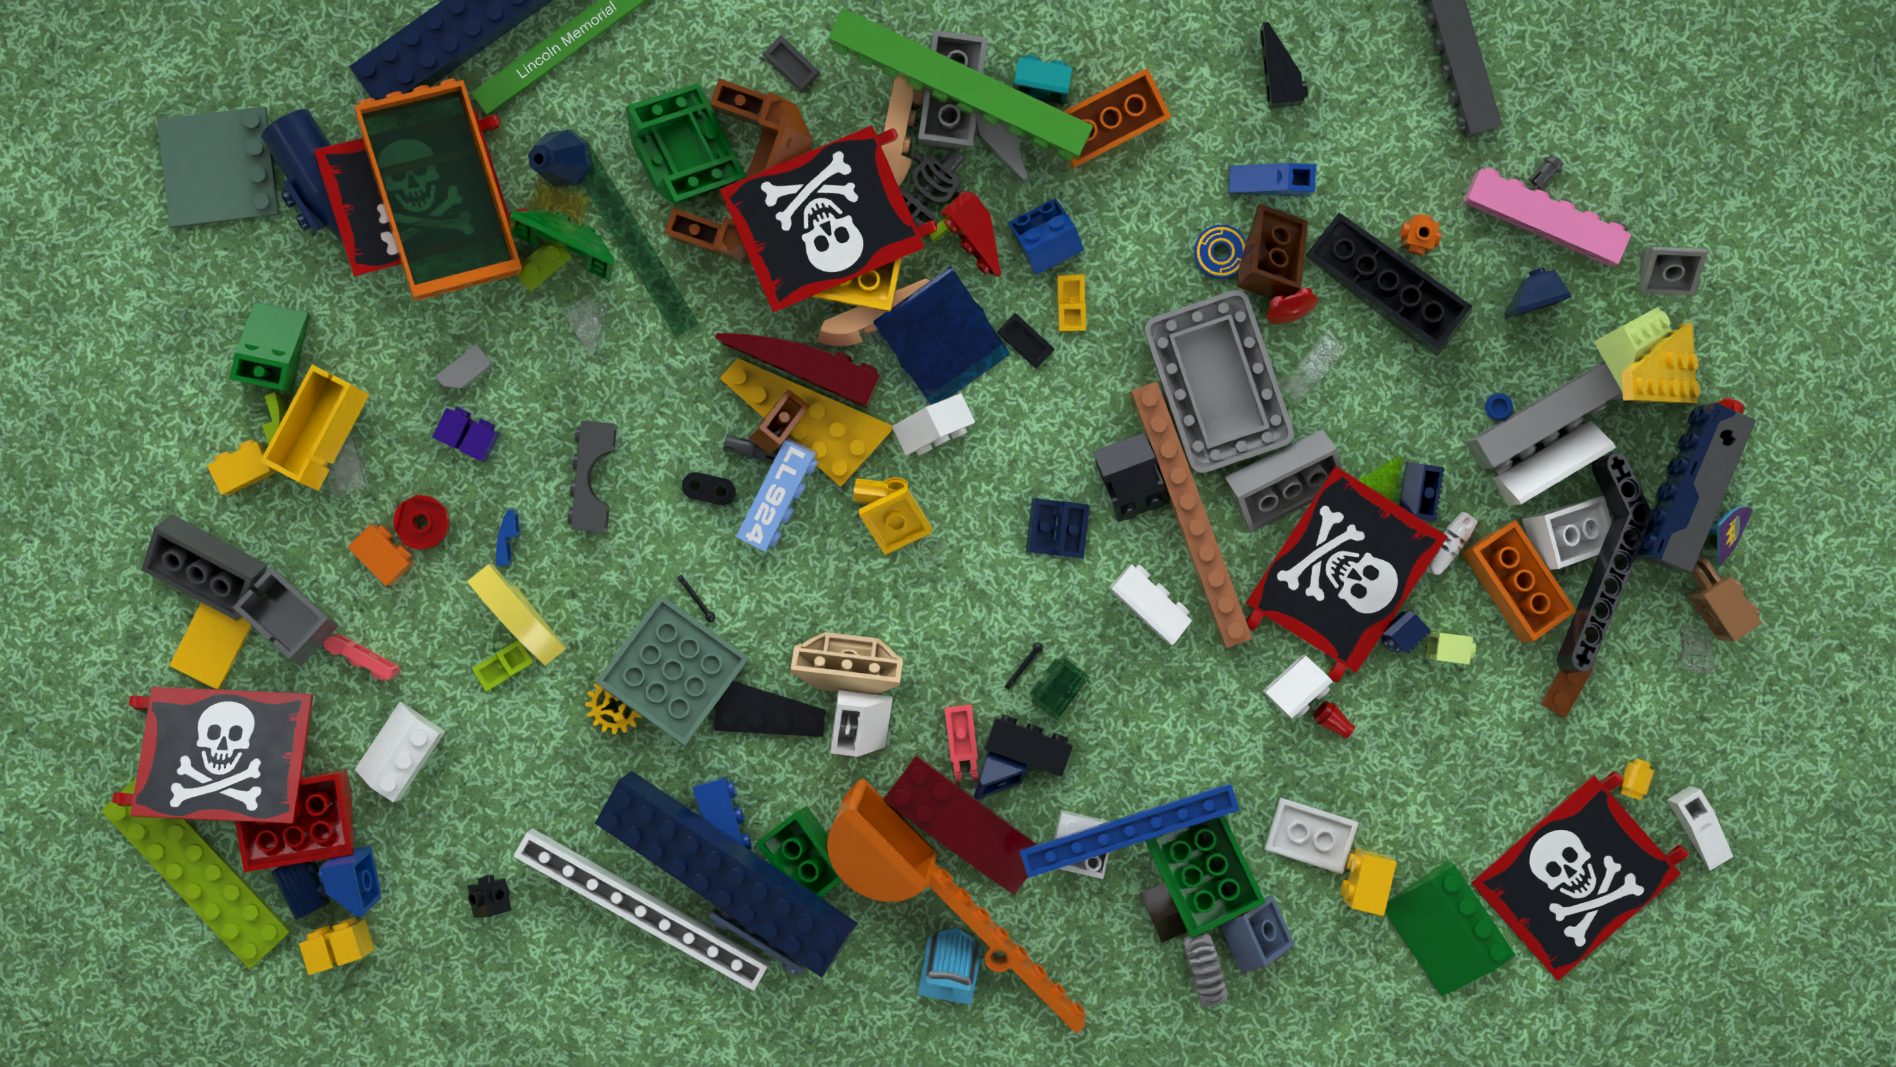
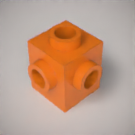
(1413, 241)

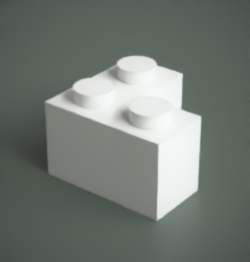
(934, 425)

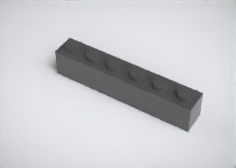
(1463, 66)

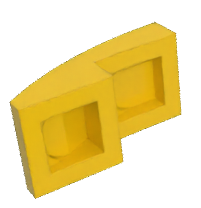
(1071, 302)

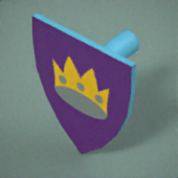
(1729, 531)

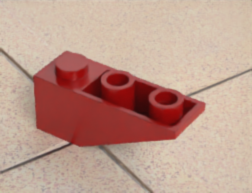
(974, 226)

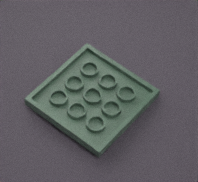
(217, 167)
(672, 670)

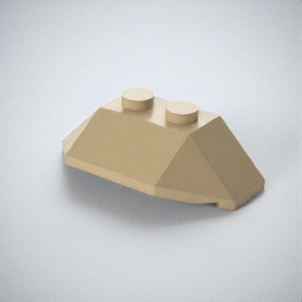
(847, 663)

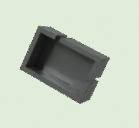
(286, 617)

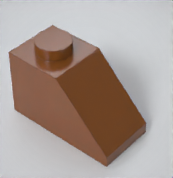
(779, 422)

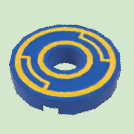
(1204, 253)

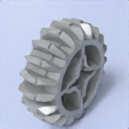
(1205, 970)

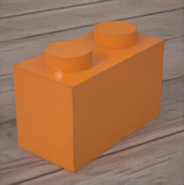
(381, 554)

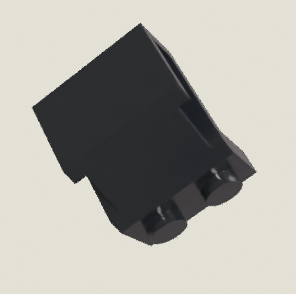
(1131, 477)

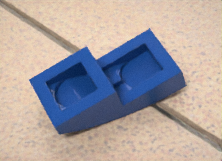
(508, 529)

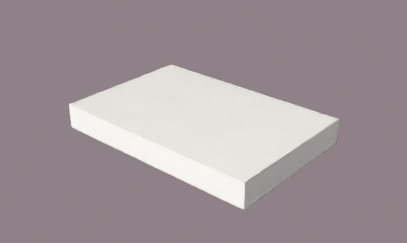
(1311, 835)

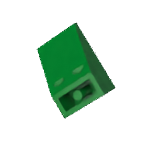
(270, 347)

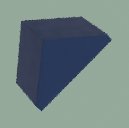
(998, 775)

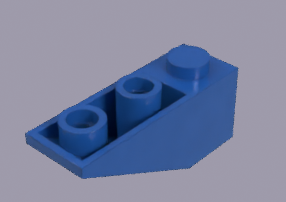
(1273, 179)
(715, 805)

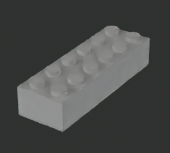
(1544, 417)

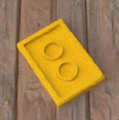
(210, 646)

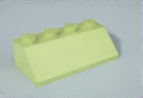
(1633, 340)

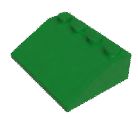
(1205, 874)
(1448, 929)

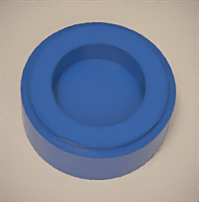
(1498, 406)

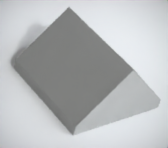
(1671, 270)

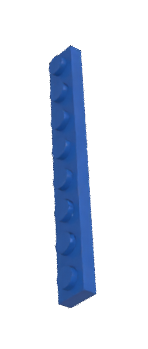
(1129, 830)

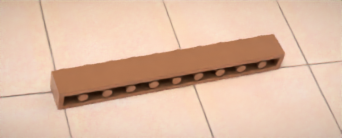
(1190, 515)

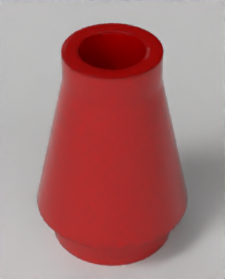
(1332, 718)

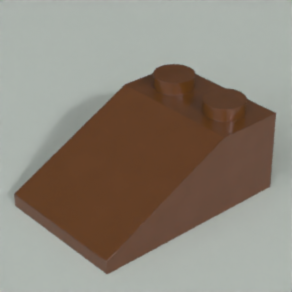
(1273, 254)

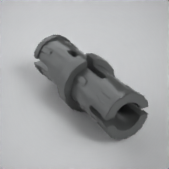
(747, 448)

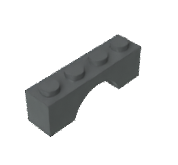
(594, 441)

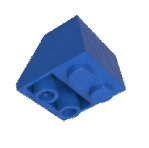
(1046, 236)

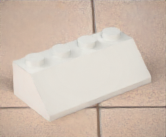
(1552, 463)

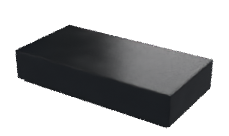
(1025, 340)

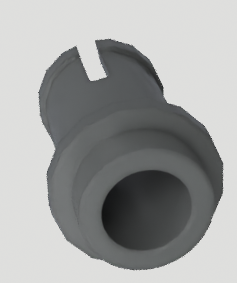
(1546, 171)

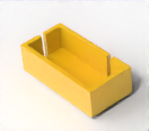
(314, 427)

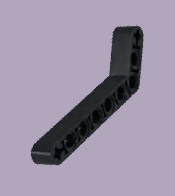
(1612, 475)

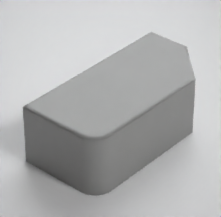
(465, 369)

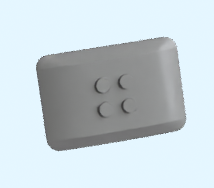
(1218, 381)

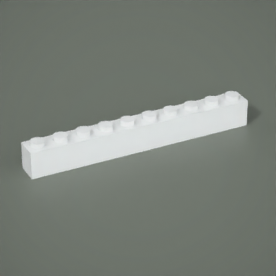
(642, 908)

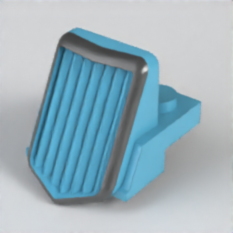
(950, 966)

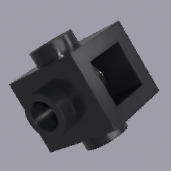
(489, 896)

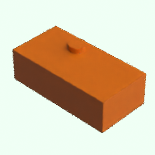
(1119, 114)

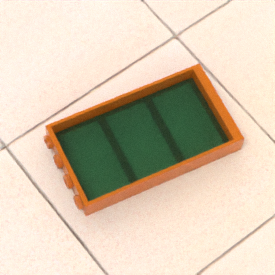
(437, 189)

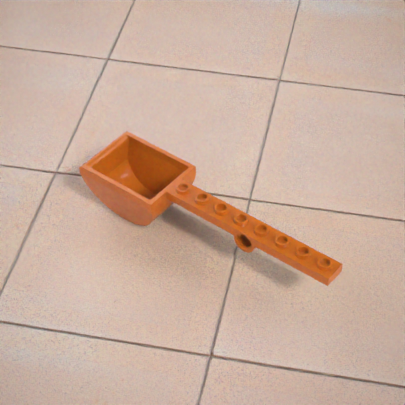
(892, 862)

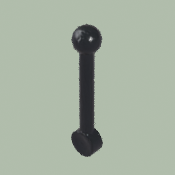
(709, 616)
(1037, 648)

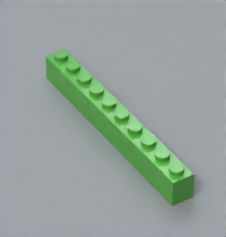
(959, 84)

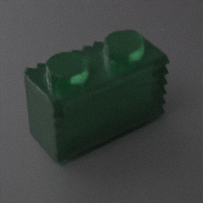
(1059, 687)

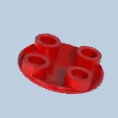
(1291, 308)

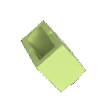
(1450, 648)

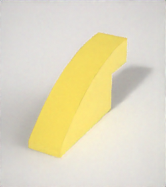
(516, 614)

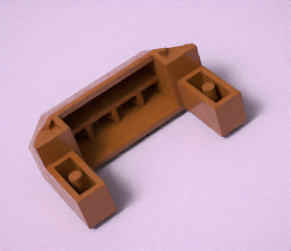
(781, 139)

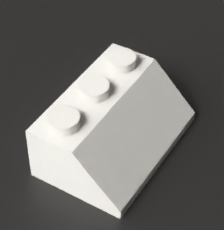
(1151, 603)
(399, 752)

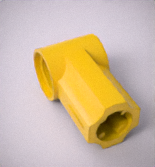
(870, 490)

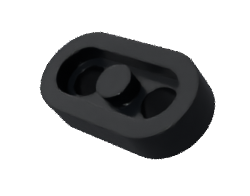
(708, 488)

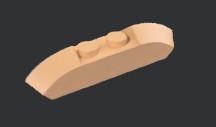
(900, 117)
(845, 327)

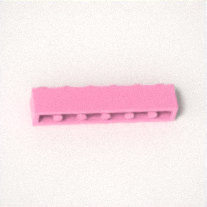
(1547, 217)

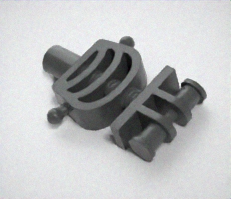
(946, 168)

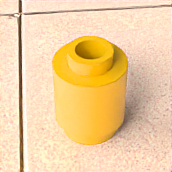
(1637, 779)

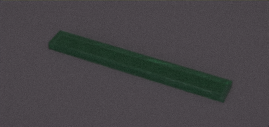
(637, 248)

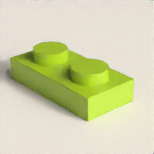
(543, 264)

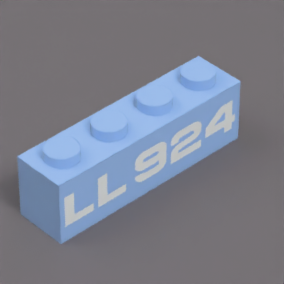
(777, 494)

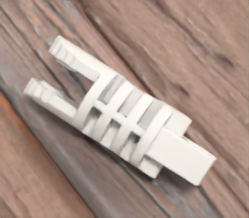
(1458, 534)

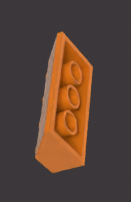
(1519, 582)

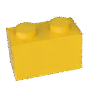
(239, 468)

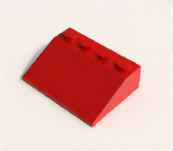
(320, 829)

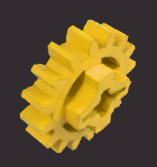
(620, 717)

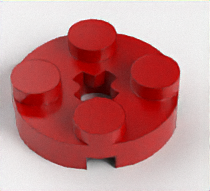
(408, 530)

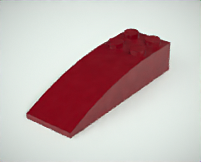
(810, 364)
(960, 822)

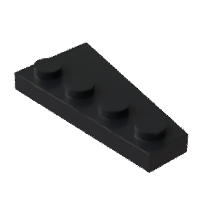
(760, 711)

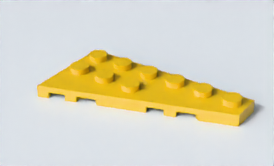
(1665, 372)
(833, 430)

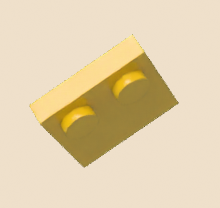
(895, 520)

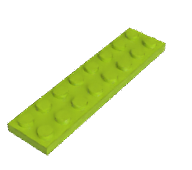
(203, 881)

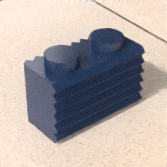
(1421, 490)
(1404, 633)
(301, 888)

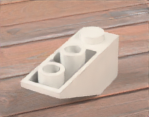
(1701, 826)

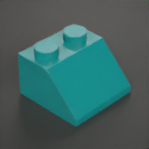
(1043, 79)

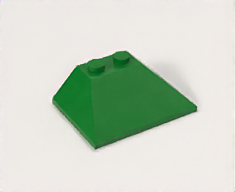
(682, 144)
(559, 230)

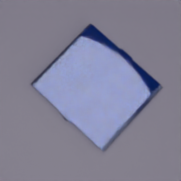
(941, 337)

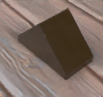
(1163, 912)

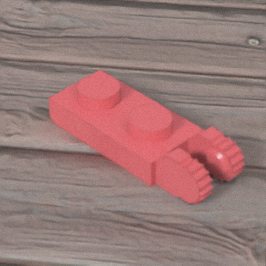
(361, 656)
(961, 739)

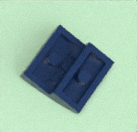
(1070, 528)

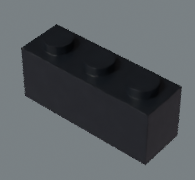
(1029, 745)

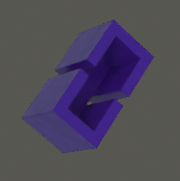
(454, 427)

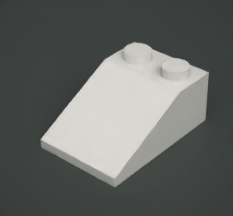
(1569, 532)

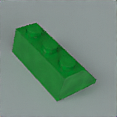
(801, 852)

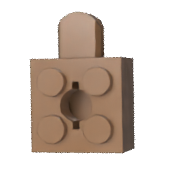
(1722, 603)

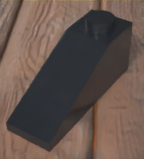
(1282, 75)

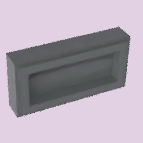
(791, 63)

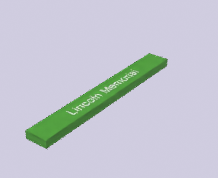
(552, 52)

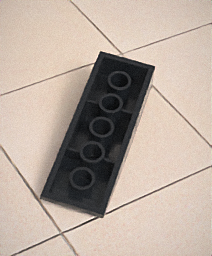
(1390, 284)

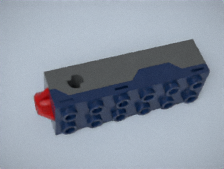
(1696, 484)

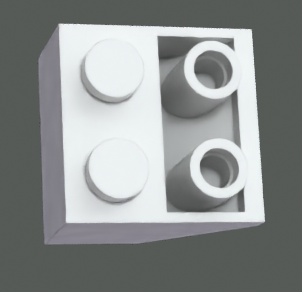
(1298, 687)
(860, 723)
(1071, 823)

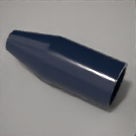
(292, 145)

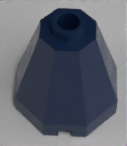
(561, 158)

